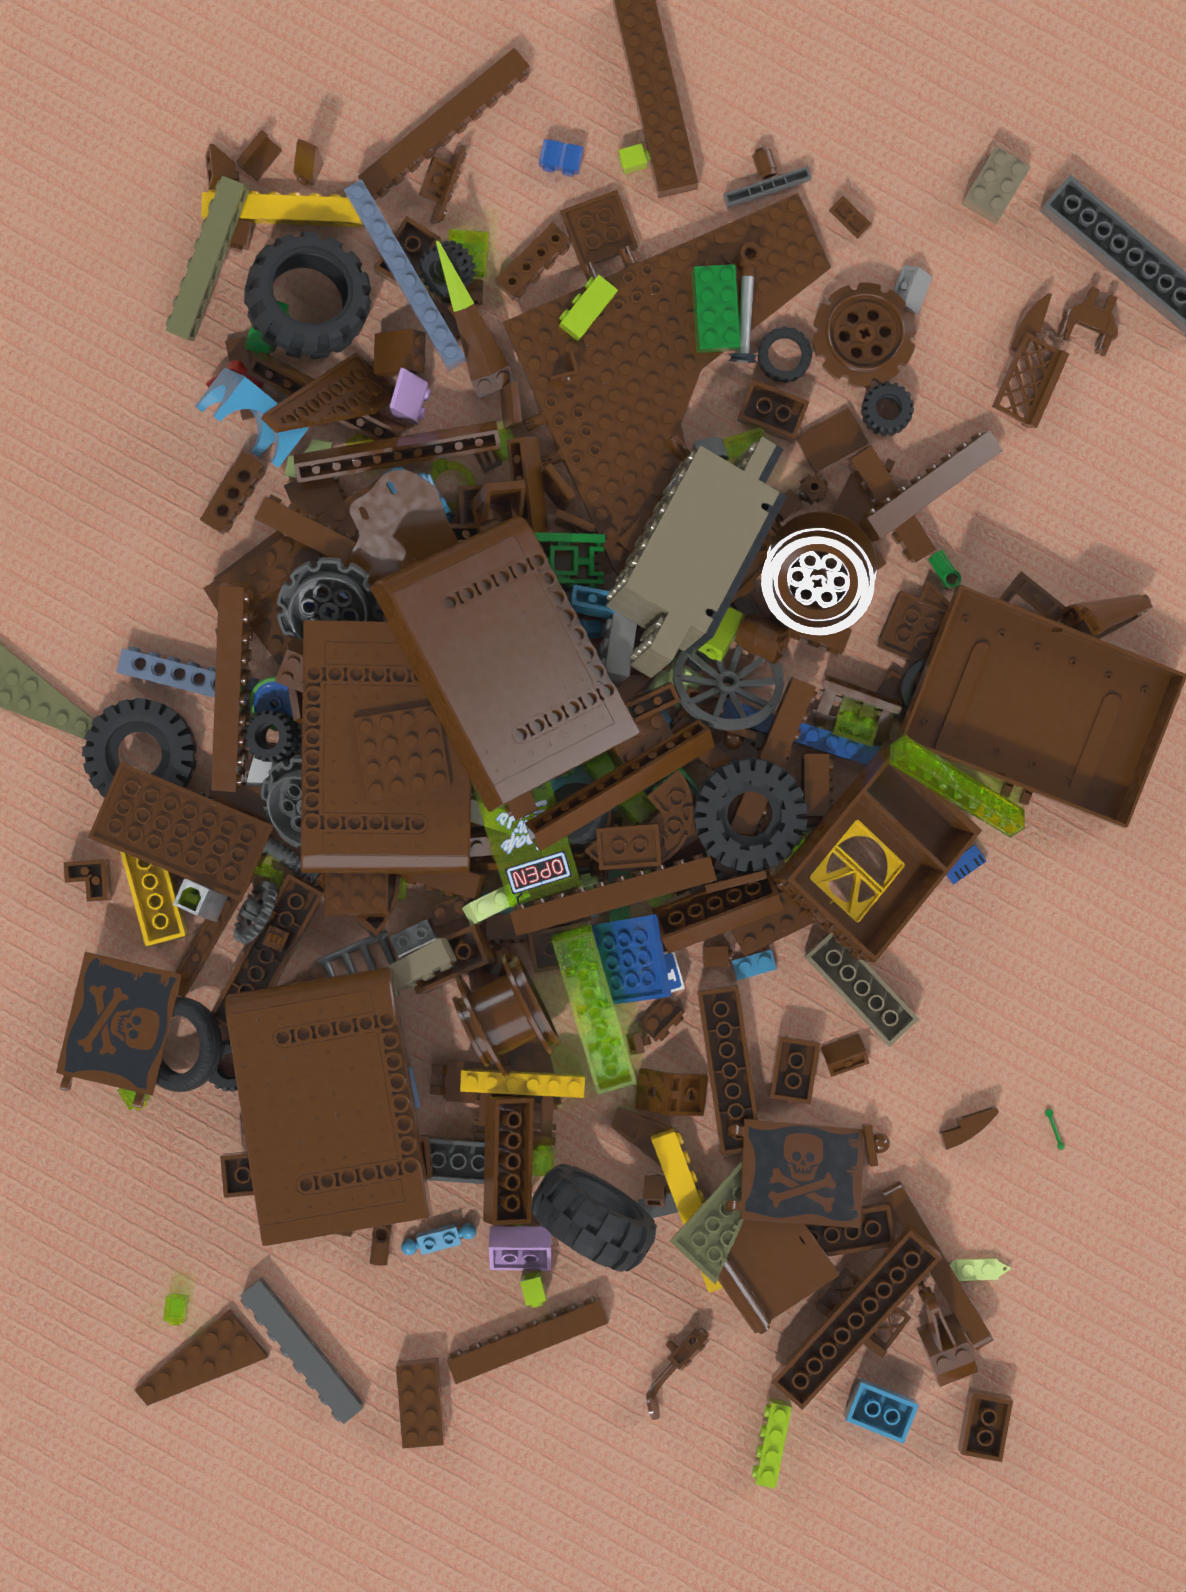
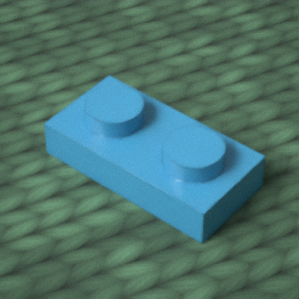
(754, 964)

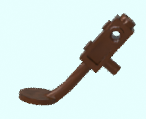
(680, 1358)

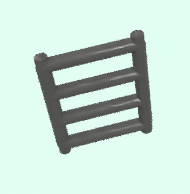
(363, 946)

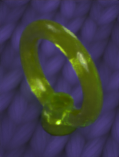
(442, 465)

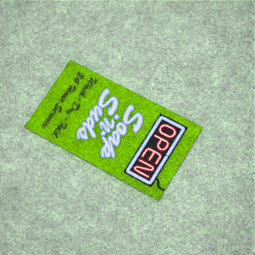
(521, 865)

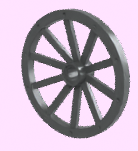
(727, 691)

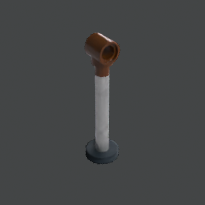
(745, 316)

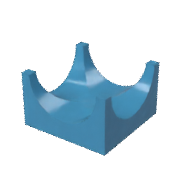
(240, 393)

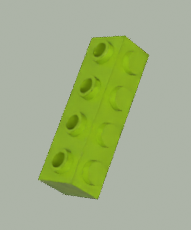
(772, 1443)

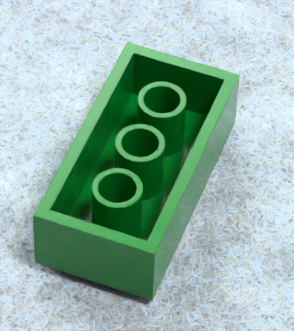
(715, 308)

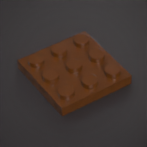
(598, 228)

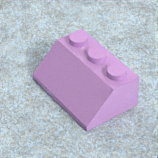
(519, 1248)

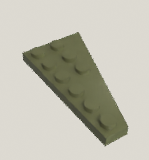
(35, 698)
(712, 1229)

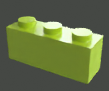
(587, 307)

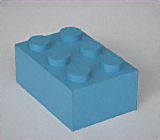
(881, 1410)

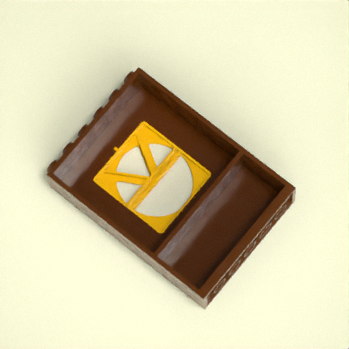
(921, 843)

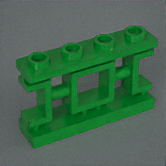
(562, 543)

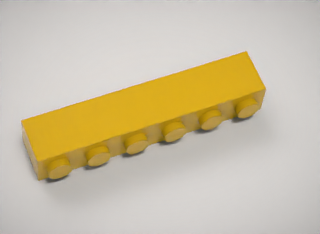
(523, 1083)

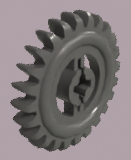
(254, 911)

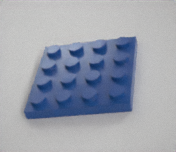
(633, 959)

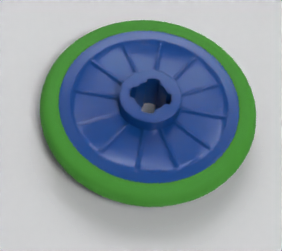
(263, 695)

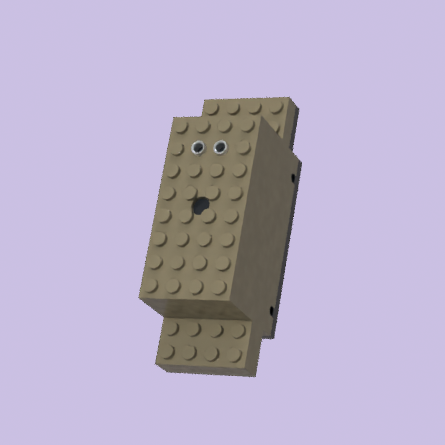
(696, 551)

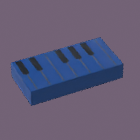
(966, 864)

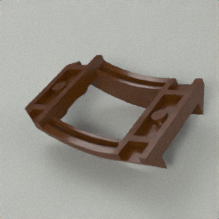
(1034, 595)

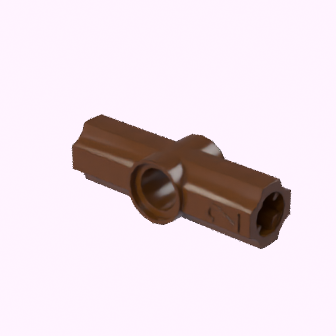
(380, 1246)

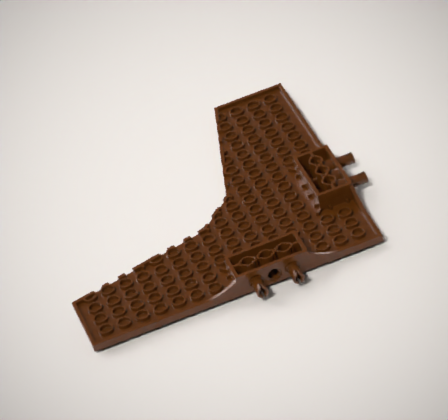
(643, 360)

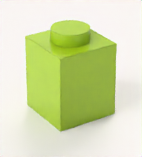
(633, 158)

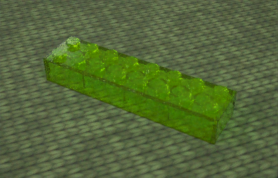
(594, 1009)

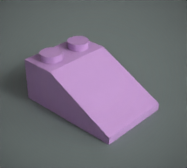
(409, 397)

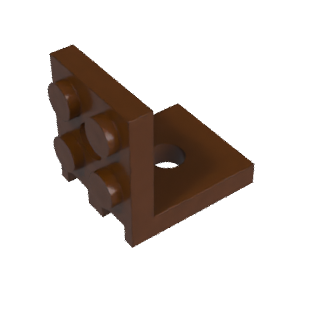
(671, 1093)

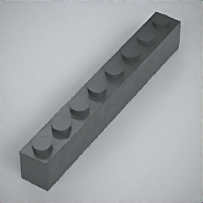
(302, 1351)

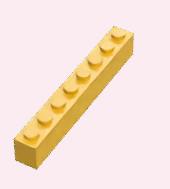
(293, 209)
(680, 1180)

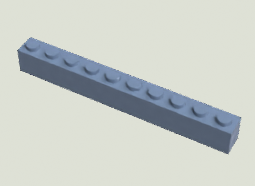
(405, 275)

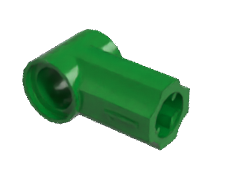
(944, 568)

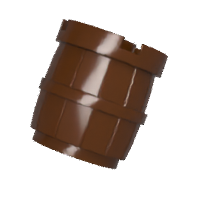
(763, 637)

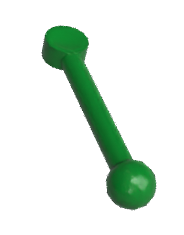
(1049, 1113)

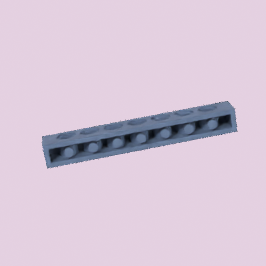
(128, 666)

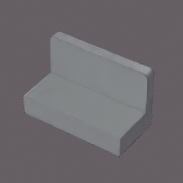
(912, 287)

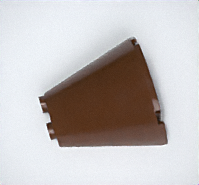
(1105, 615)

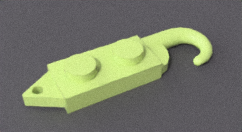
(978, 1269)

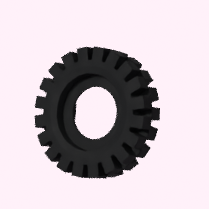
(139, 716)
(787, 814)

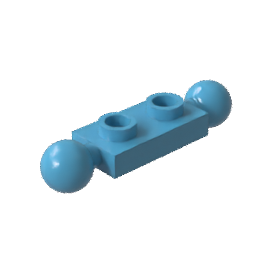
(438, 1239)

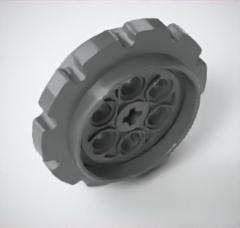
(334, 577)
(283, 798)

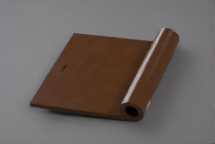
(773, 1270)

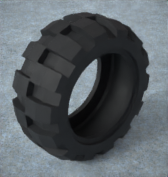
(315, 254)
(593, 1218)

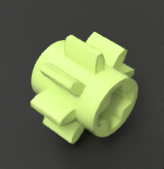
(587, 881)

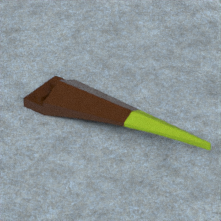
(484, 359)

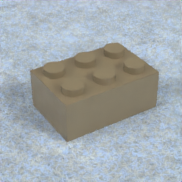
(996, 185)

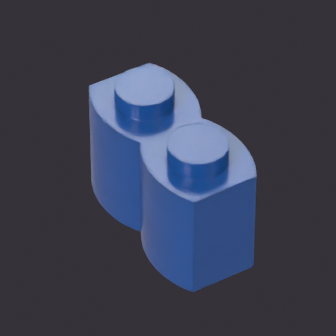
(561, 157)

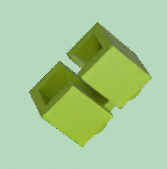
(533, 1289)

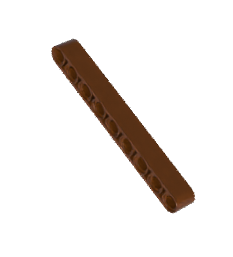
(942, 1271)

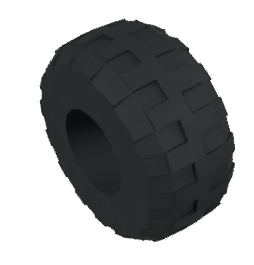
(587, 832)

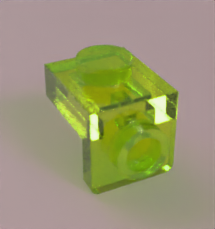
(266, 870)

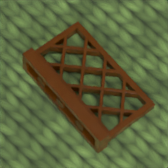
(1045, 385)
(873, 1342)

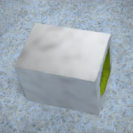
(200, 900)

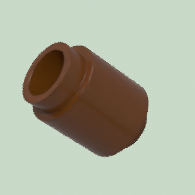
(764, 162)

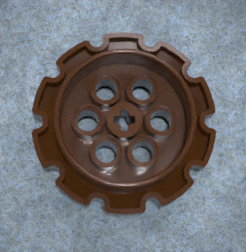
(895, 348)

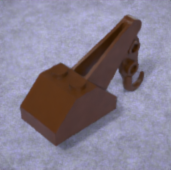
(944, 1342)

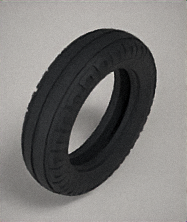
(210, 1048)

